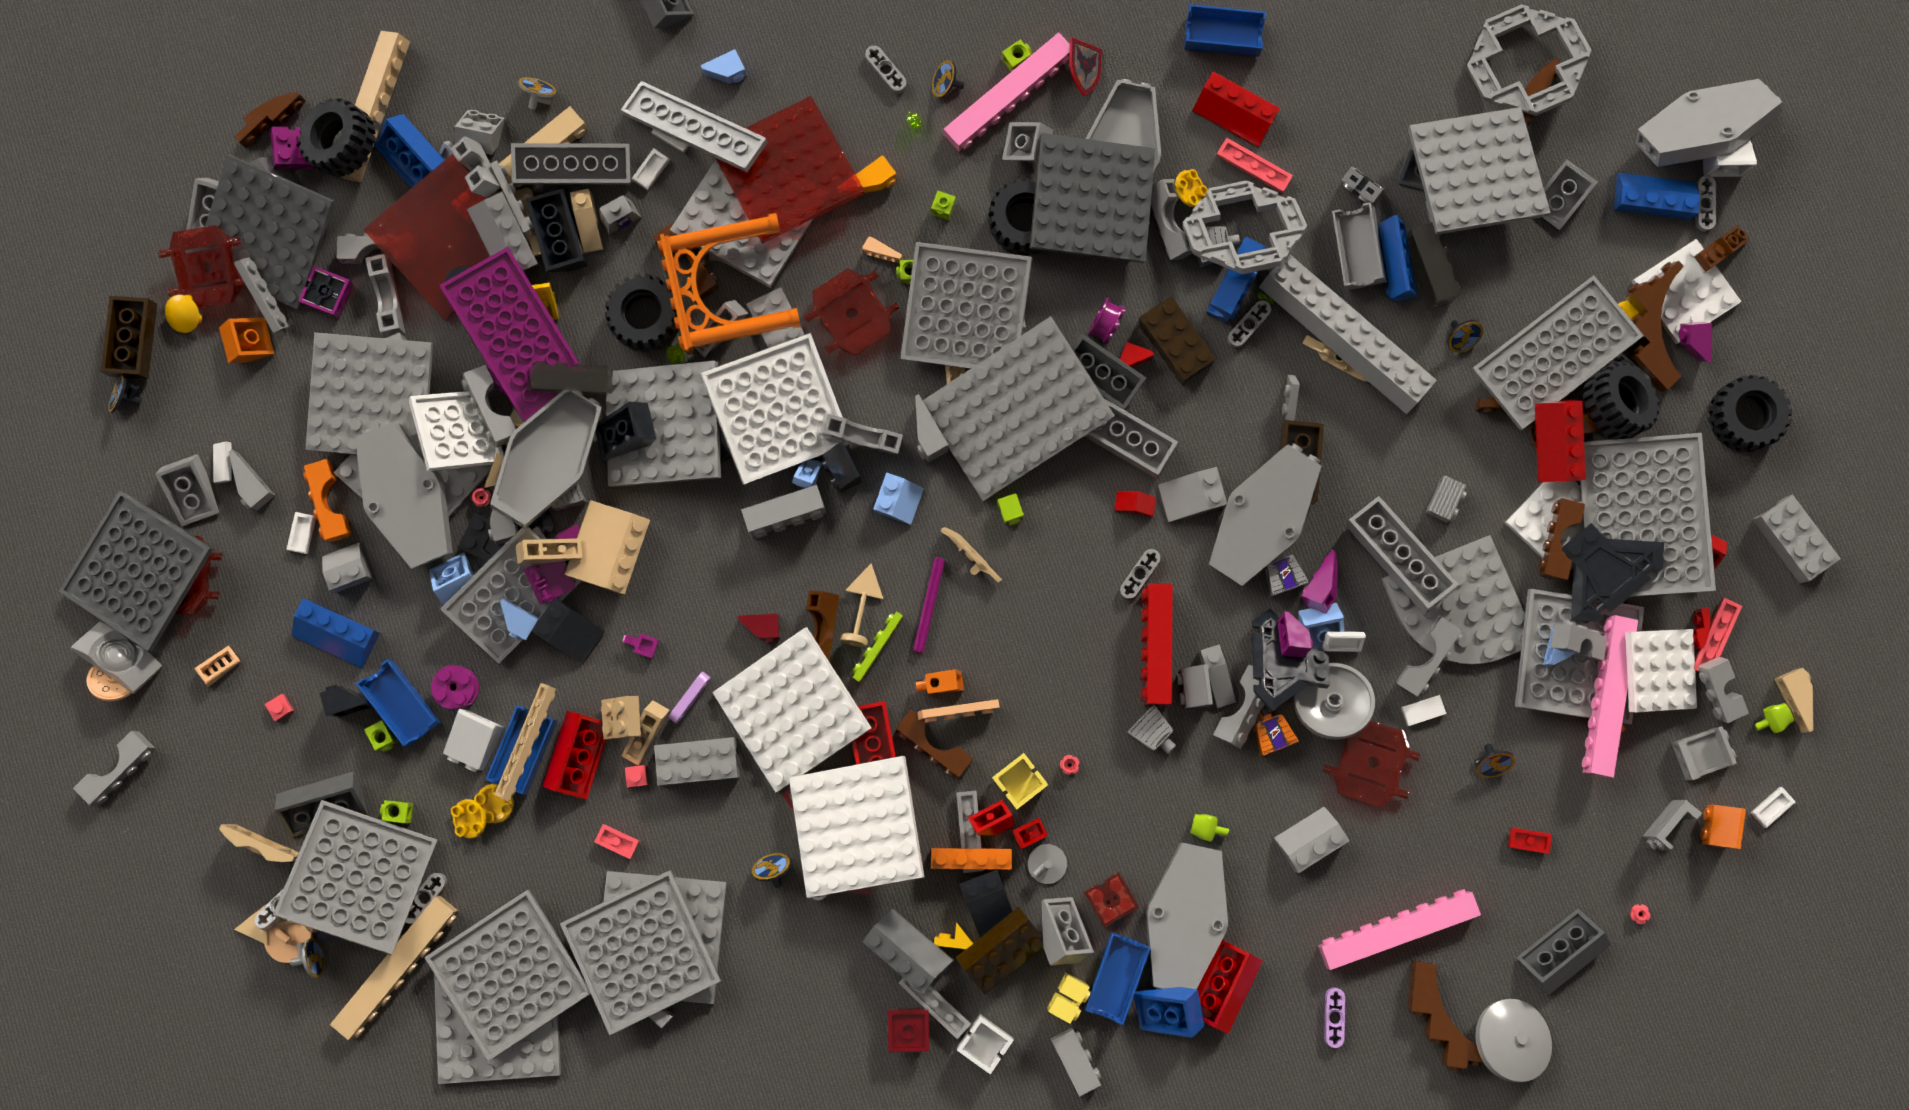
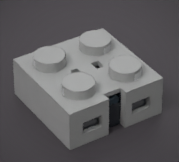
(1357, 181)

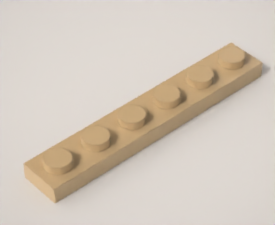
(522, 748)

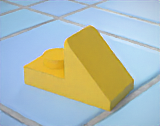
(548, 298)
(960, 941)

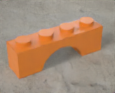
(320, 479)
(971, 858)

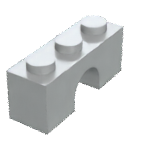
(481, 176)
(1577, 638)
(1715, 676)

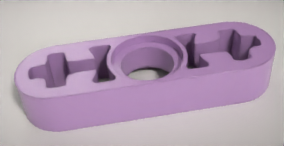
(689, 697)
(1329, 1032)

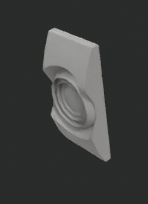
(117, 656)

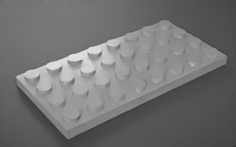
(1557, 351)

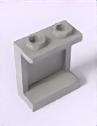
(1704, 753)
(1667, 820)

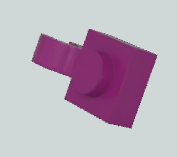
(643, 645)

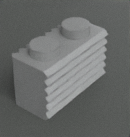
(1446, 499)

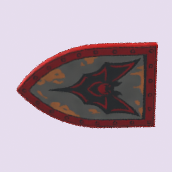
(1085, 65)

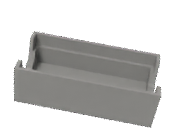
(1359, 247)
(784, 511)
(1796, 539)
(696, 761)

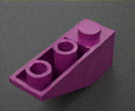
(1323, 588)

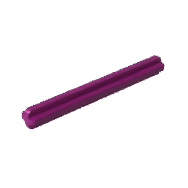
(928, 606)

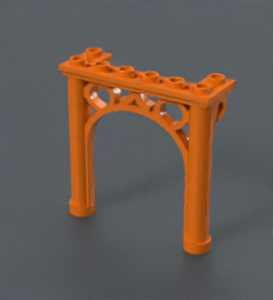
(710, 238)

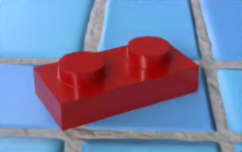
(1529, 840)

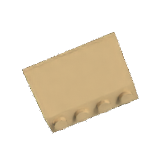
(608, 546)

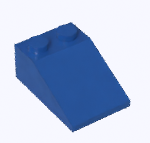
(1169, 1011)

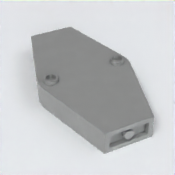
(1129, 117)
(1708, 122)
(545, 457)
(402, 495)
(1265, 514)
(1186, 917)

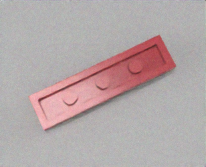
(1254, 165)
(1719, 632)

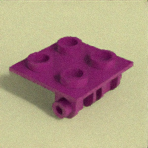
(549, 580)

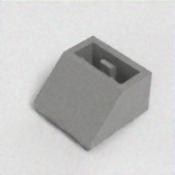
(480, 128)

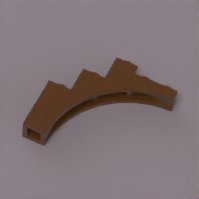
(1651, 352)
(1424, 999)

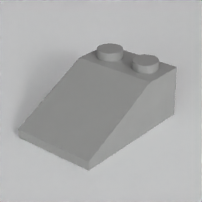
(1566, 192)
(201, 202)
(930, 439)
(188, 489)
(1192, 494)
(1064, 932)

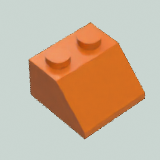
(246, 339)
(1723, 826)

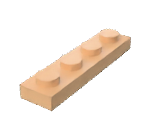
(950, 712)

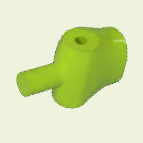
(1776, 717)
(1206, 827)

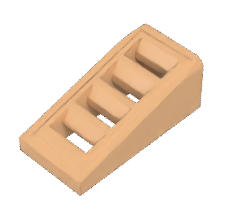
(877, 249)
(221, 671)

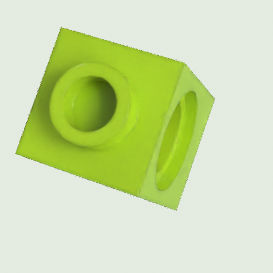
(1018, 47)
(943, 205)
(904, 265)
(1010, 509)
(373, 734)
(405, 811)

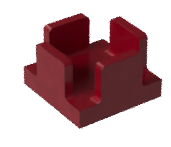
(908, 1030)

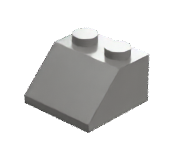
(1024, 141)
(346, 568)
(1195, 686)

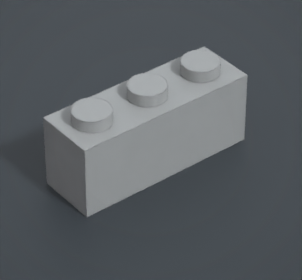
(1076, 1061)

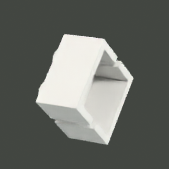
(985, 1043)

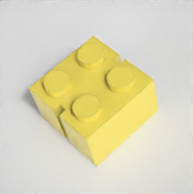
(1020, 781)
(1065, 1008)

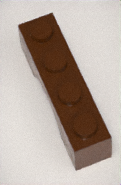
(705, 281)
(1555, 563)
(823, 609)
(954, 760)

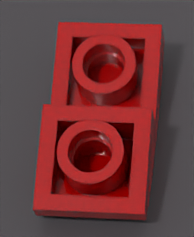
(1702, 620)

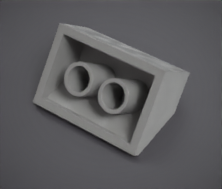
(1311, 839)

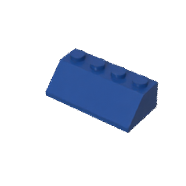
(406, 150)
(1656, 196)
(1397, 259)
(333, 633)

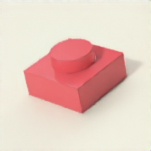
(279, 707)
(636, 776)

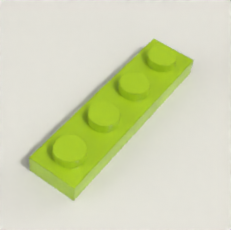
(881, 639)

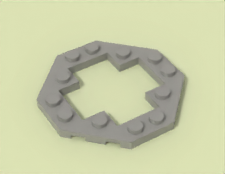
(1515, 95)
(1224, 253)

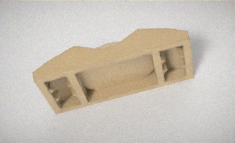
(258, 844)

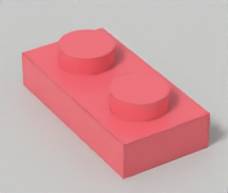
(617, 841)

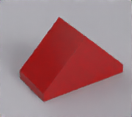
(1135, 355)
(1135, 503)
(1029, 833)

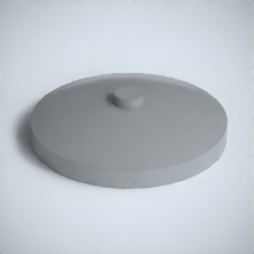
(1341, 708)
(1513, 1040)

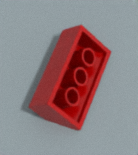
(1235, 109)
(1560, 441)
(575, 755)
(1226, 985)

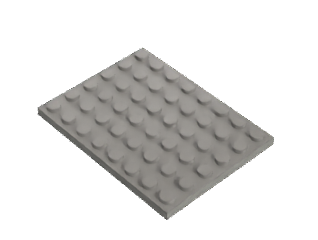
(1017, 408)
(1654, 494)

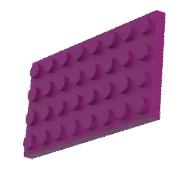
(508, 326)

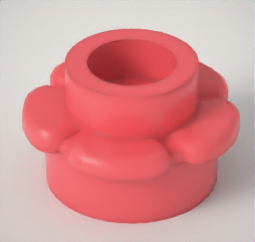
(486, 497)
(1064, 764)
(1634, 914)

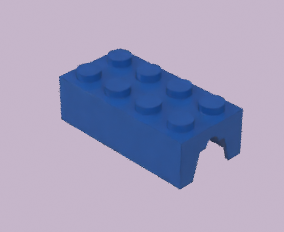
(1224, 30)
(1233, 287)
(399, 703)
(508, 743)
(1117, 978)

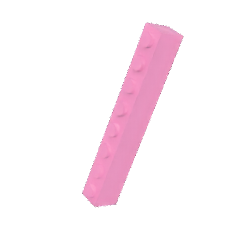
(1008, 92)
(1609, 700)
(1399, 930)

